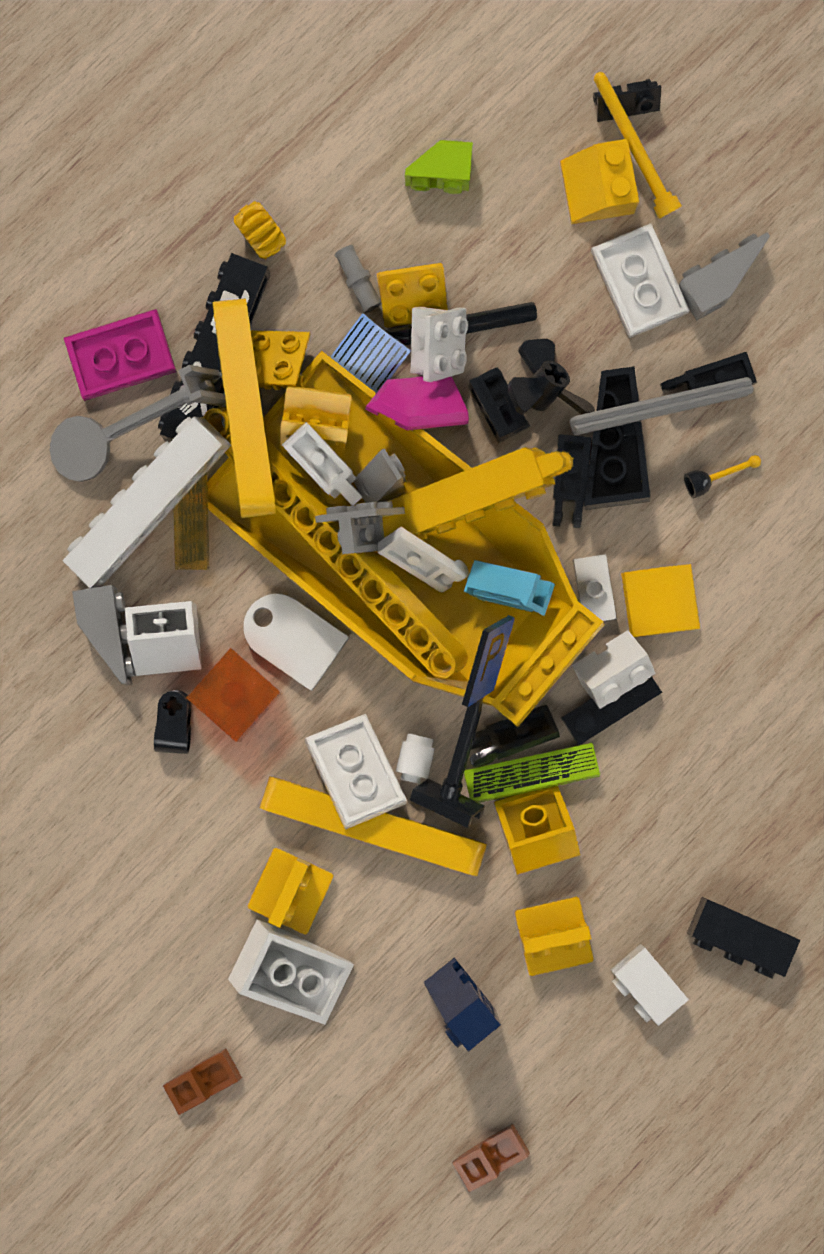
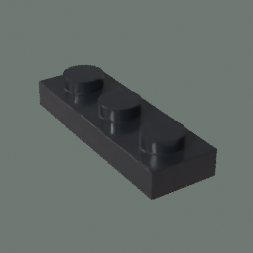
(590, 720)

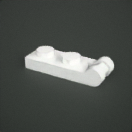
(422, 560)

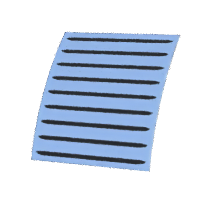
(370, 353)

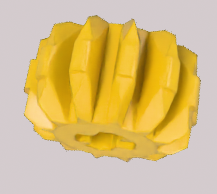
(259, 230)

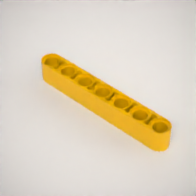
(243, 408)
(384, 830)

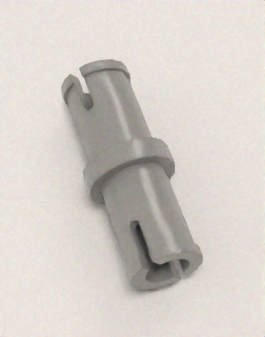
(358, 278)

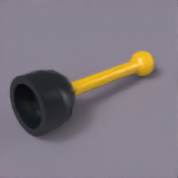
(699, 482)

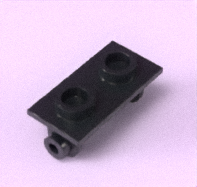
(638, 99)

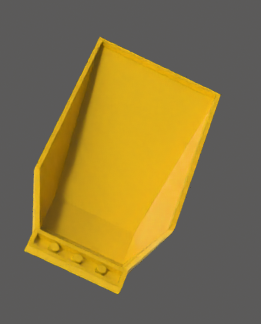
(513, 538)

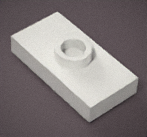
(595, 586)

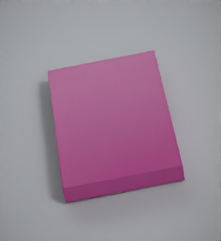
(120, 355)

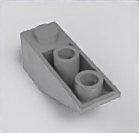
(713, 285)
(381, 479)
(100, 619)

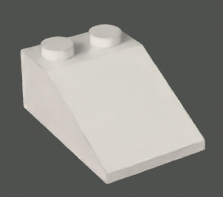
(289, 973)

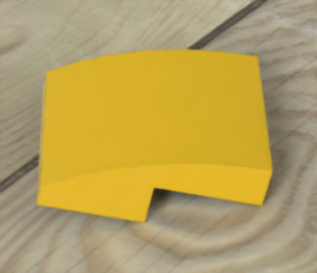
(660, 600)

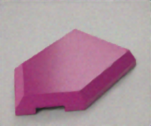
(420, 403)

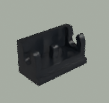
(494, 401)

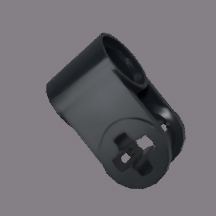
(173, 730)

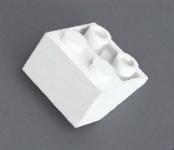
(163, 638)

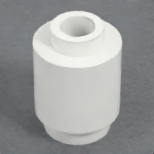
(415, 758)

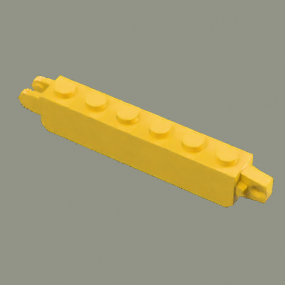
(477, 490)

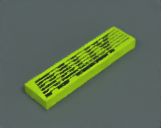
(532, 773)

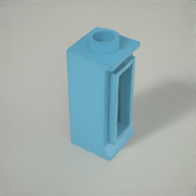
(509, 587)

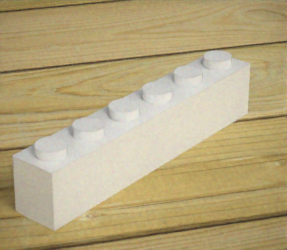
(146, 501)

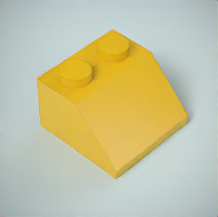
(600, 182)
(537, 829)

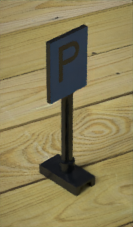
(447, 798)

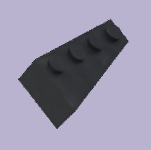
(618, 453)

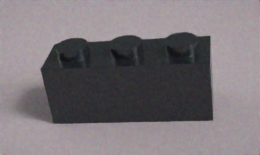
(742, 938)

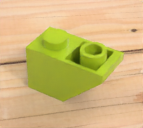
(442, 167)

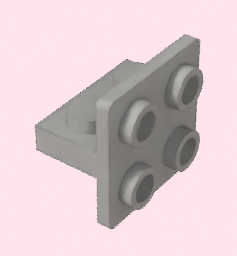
(360, 524)

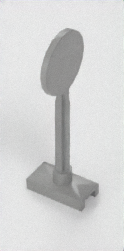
(83, 446)

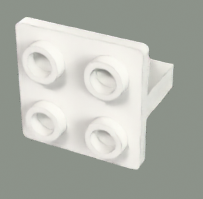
(438, 342)

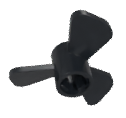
(546, 383)

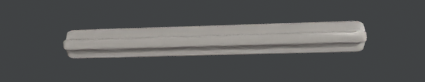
(661, 406)

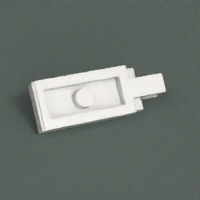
(322, 463)

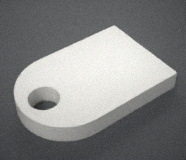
(295, 639)

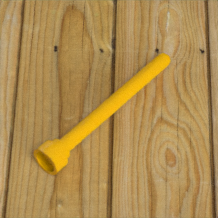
(664, 201)

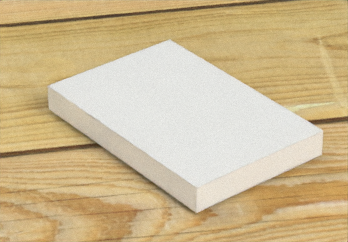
(640, 280)
(355, 771)

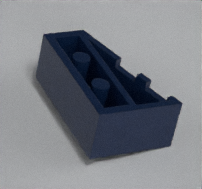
(464, 1007)

